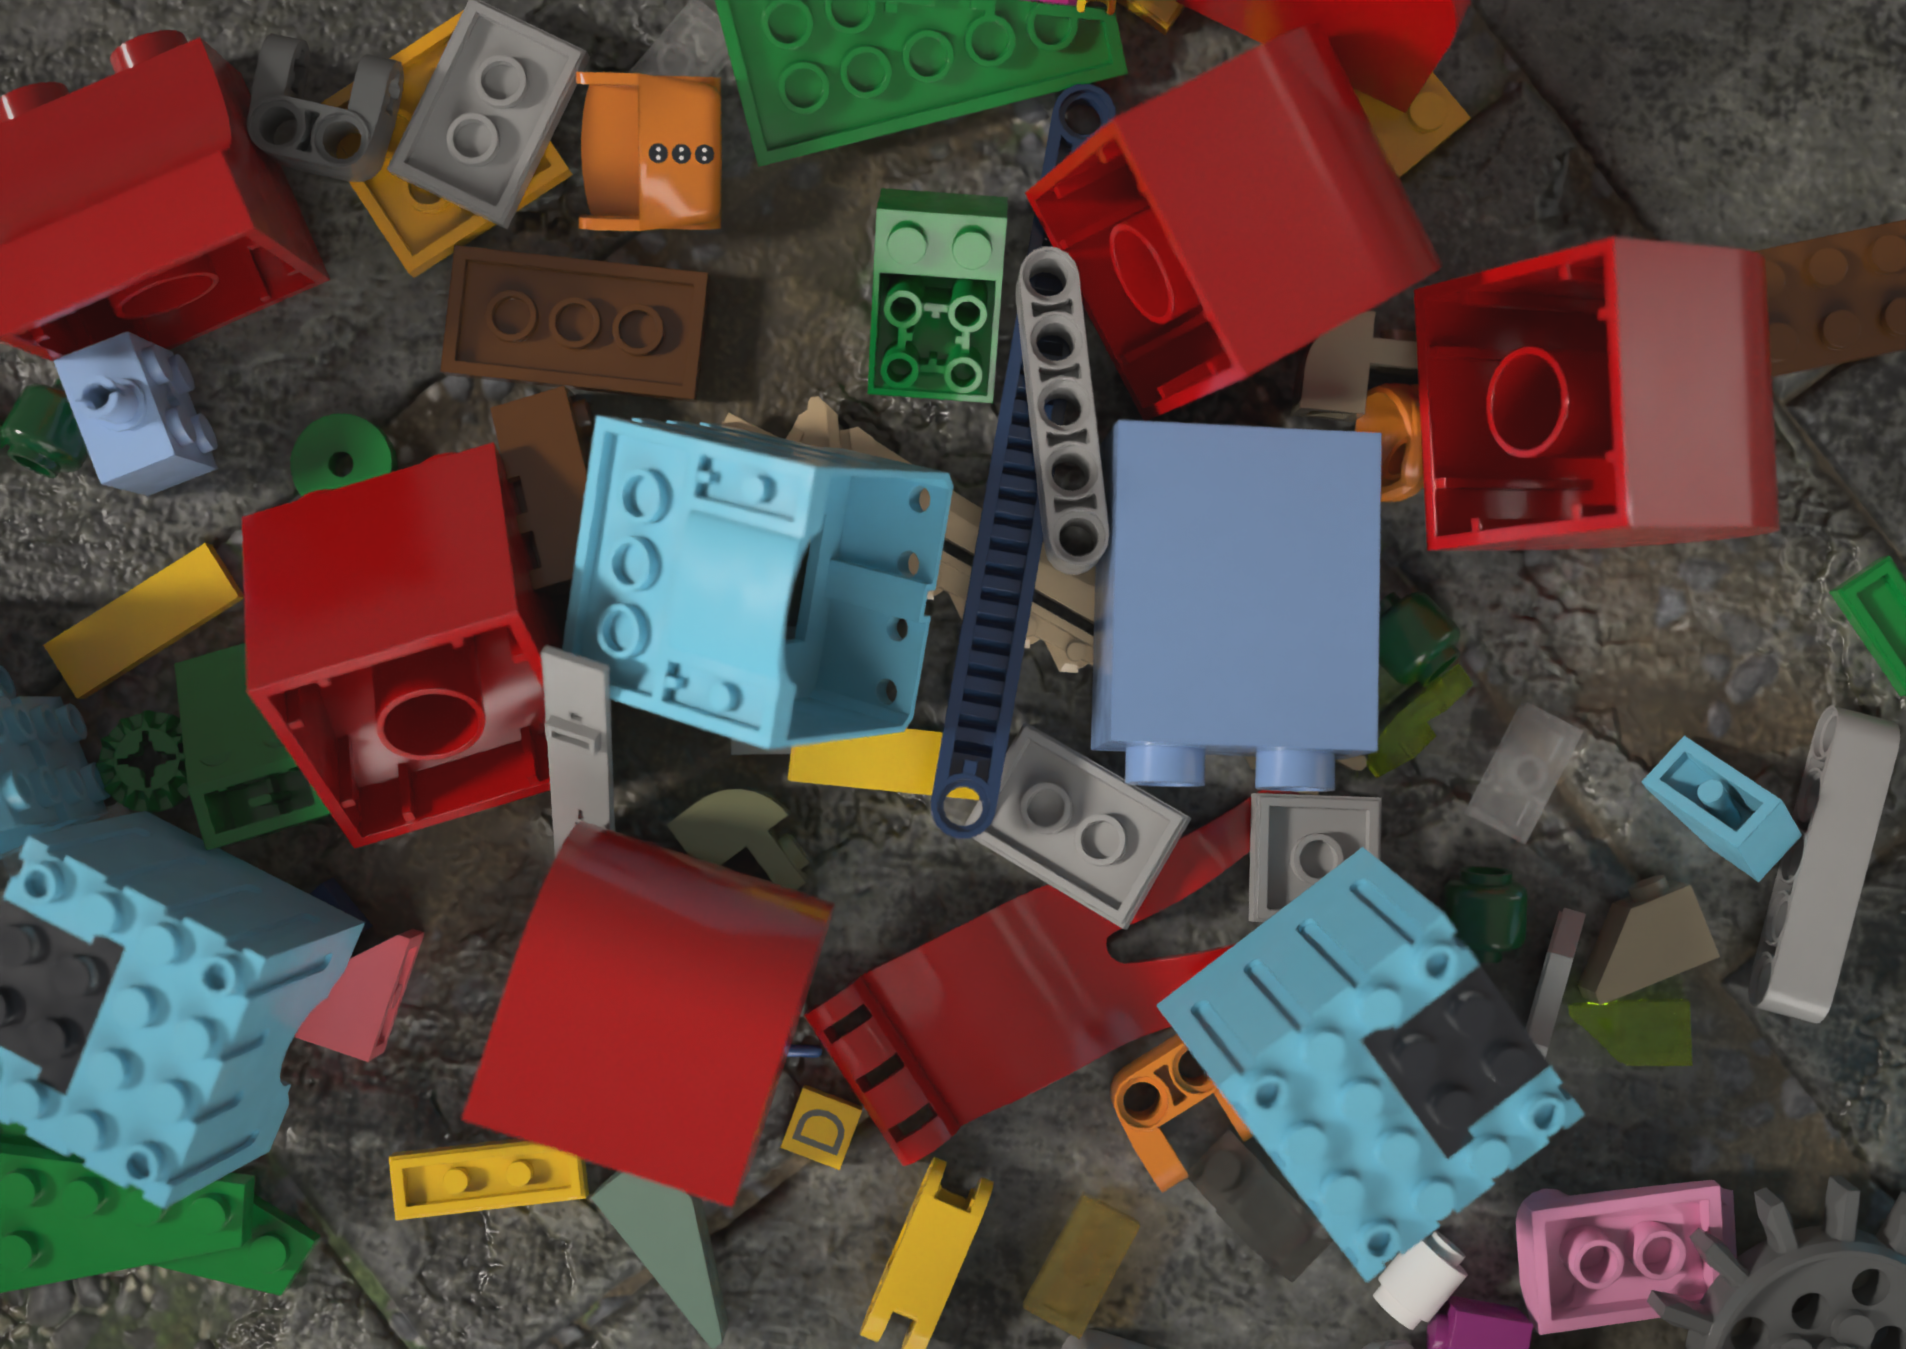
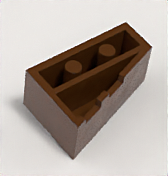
(548, 462)

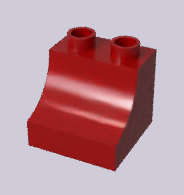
(142, 205)
(402, 643)

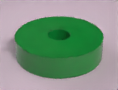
(330, 438)

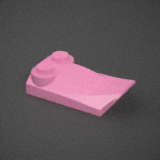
(1603, 1252)

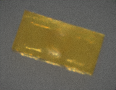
(1081, 1265)

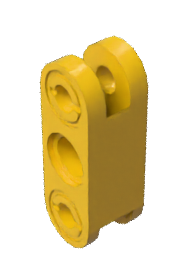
(926, 1258)

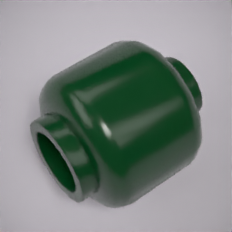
(44, 431)
(1416, 638)
(1486, 911)

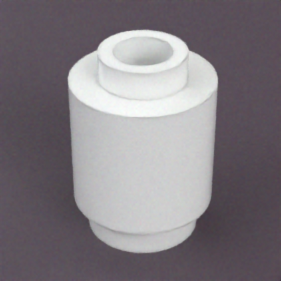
(1421, 1280)

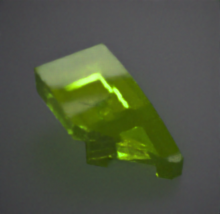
(1409, 729)
(1640, 1030)

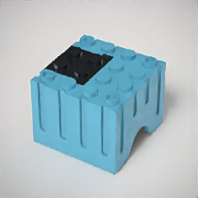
(155, 1000)
(1371, 1059)

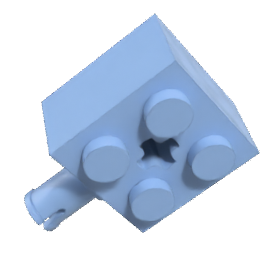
(137, 414)

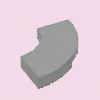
(1554, 977)

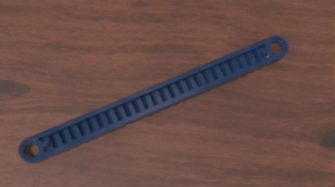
(1005, 548)

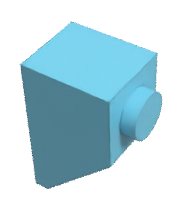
(1723, 808)

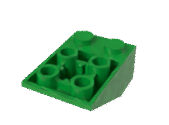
(936, 295)
(234, 760)

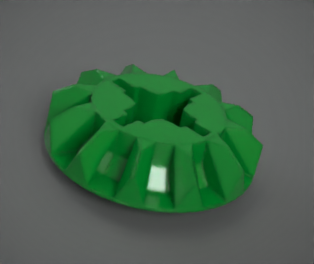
(129, 783)

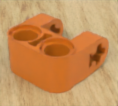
(1174, 1096)

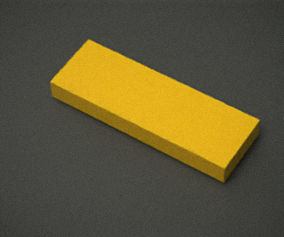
(144, 621)
(879, 762)
(483, 1178)

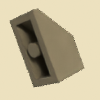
(1647, 940)

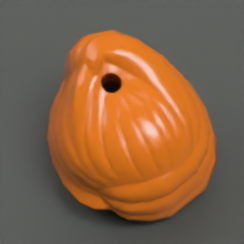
(1396, 415)

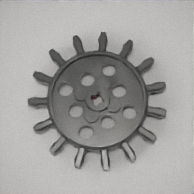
(1798, 1262)

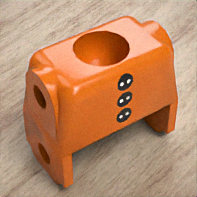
(651, 152)

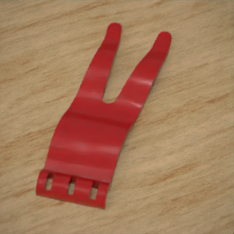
(1013, 999)

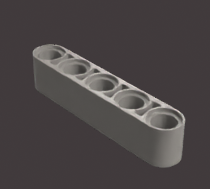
(1067, 380)
(1826, 867)

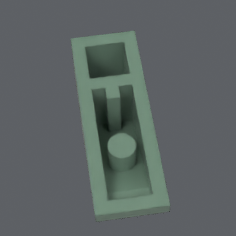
(673, 1243)

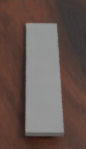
(578, 742)

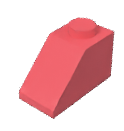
(364, 1000)

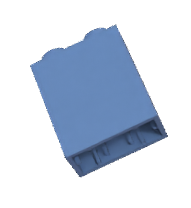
(1237, 601)

